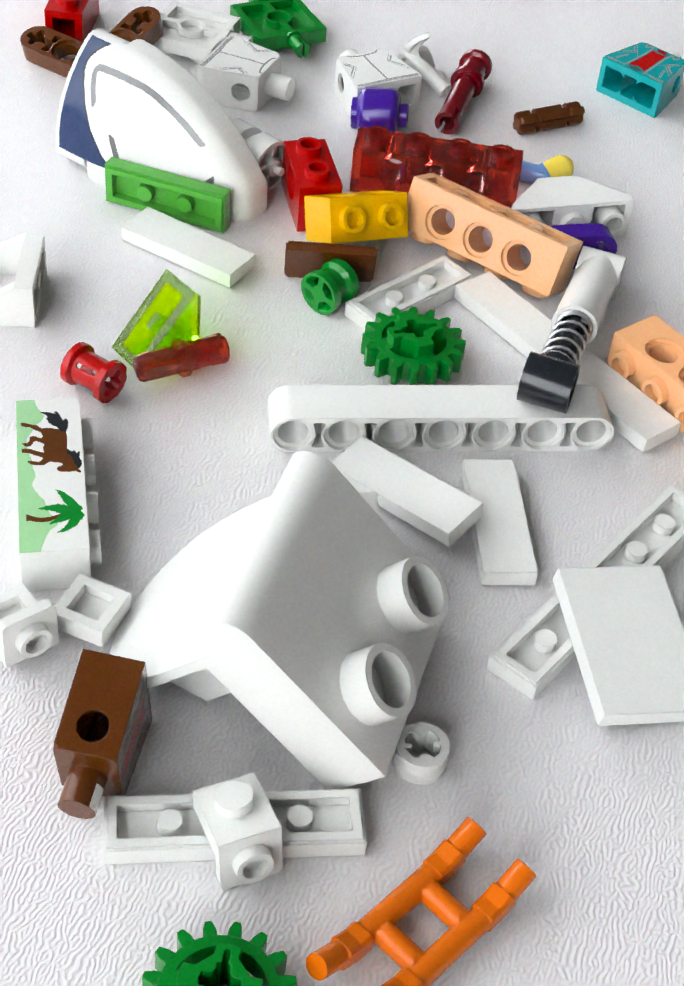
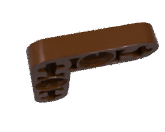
(47, 46)

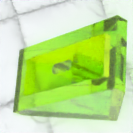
(165, 315)

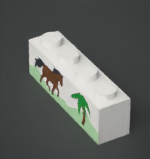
(53, 493)

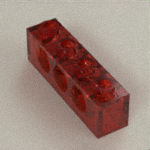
(419, 151)

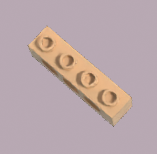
(550, 249)
(653, 361)

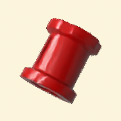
(85, 355)

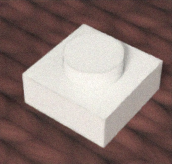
(92, 609)

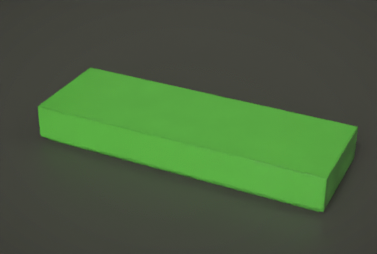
(168, 193)

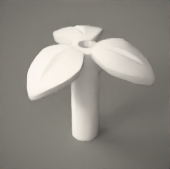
(422, 61)

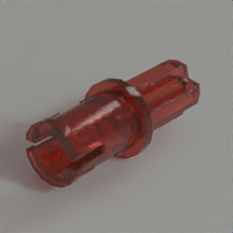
(181, 358)

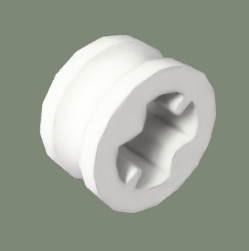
(427, 767)

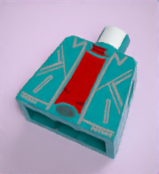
(642, 77)

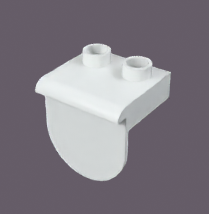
(302, 618)

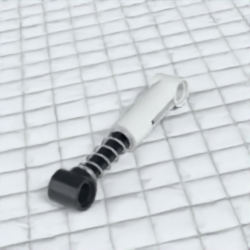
(553, 374)

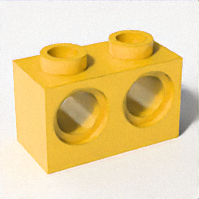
(356, 216)

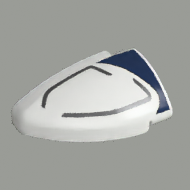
(152, 112)

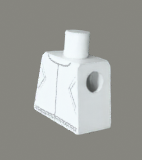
(377, 70)
(244, 75)

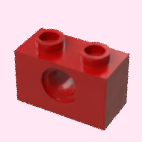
(307, 172)

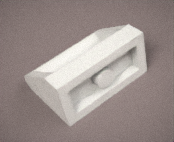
(27, 260)

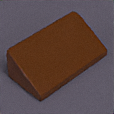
(307, 256)

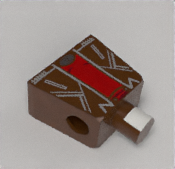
(101, 731)

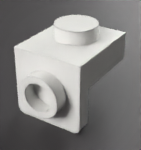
(25, 625)
(240, 830)

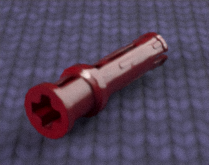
(466, 84)

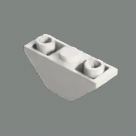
(576, 201)

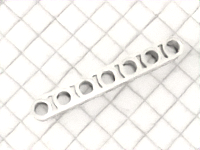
(433, 419)

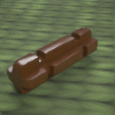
(548, 117)

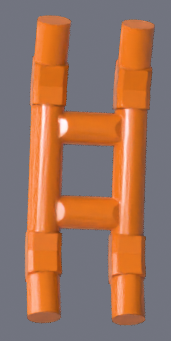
(426, 886)

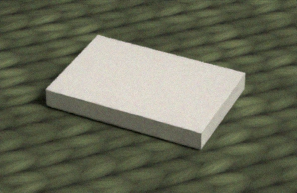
(625, 642)

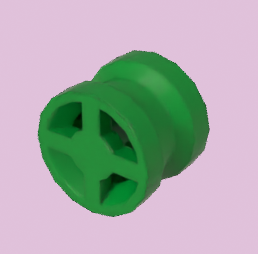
(330, 286)

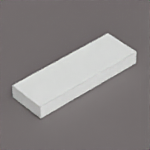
(188, 246)
(421, 288)
(409, 491)
(502, 534)

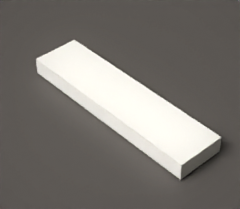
(168, 829)

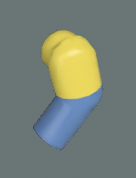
(554, 167)

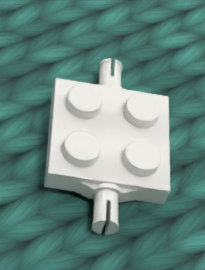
(195, 30)

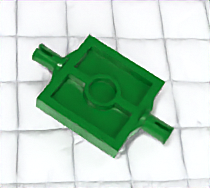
(280, 24)

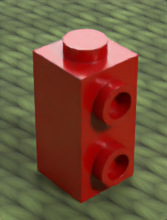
(72, 17)

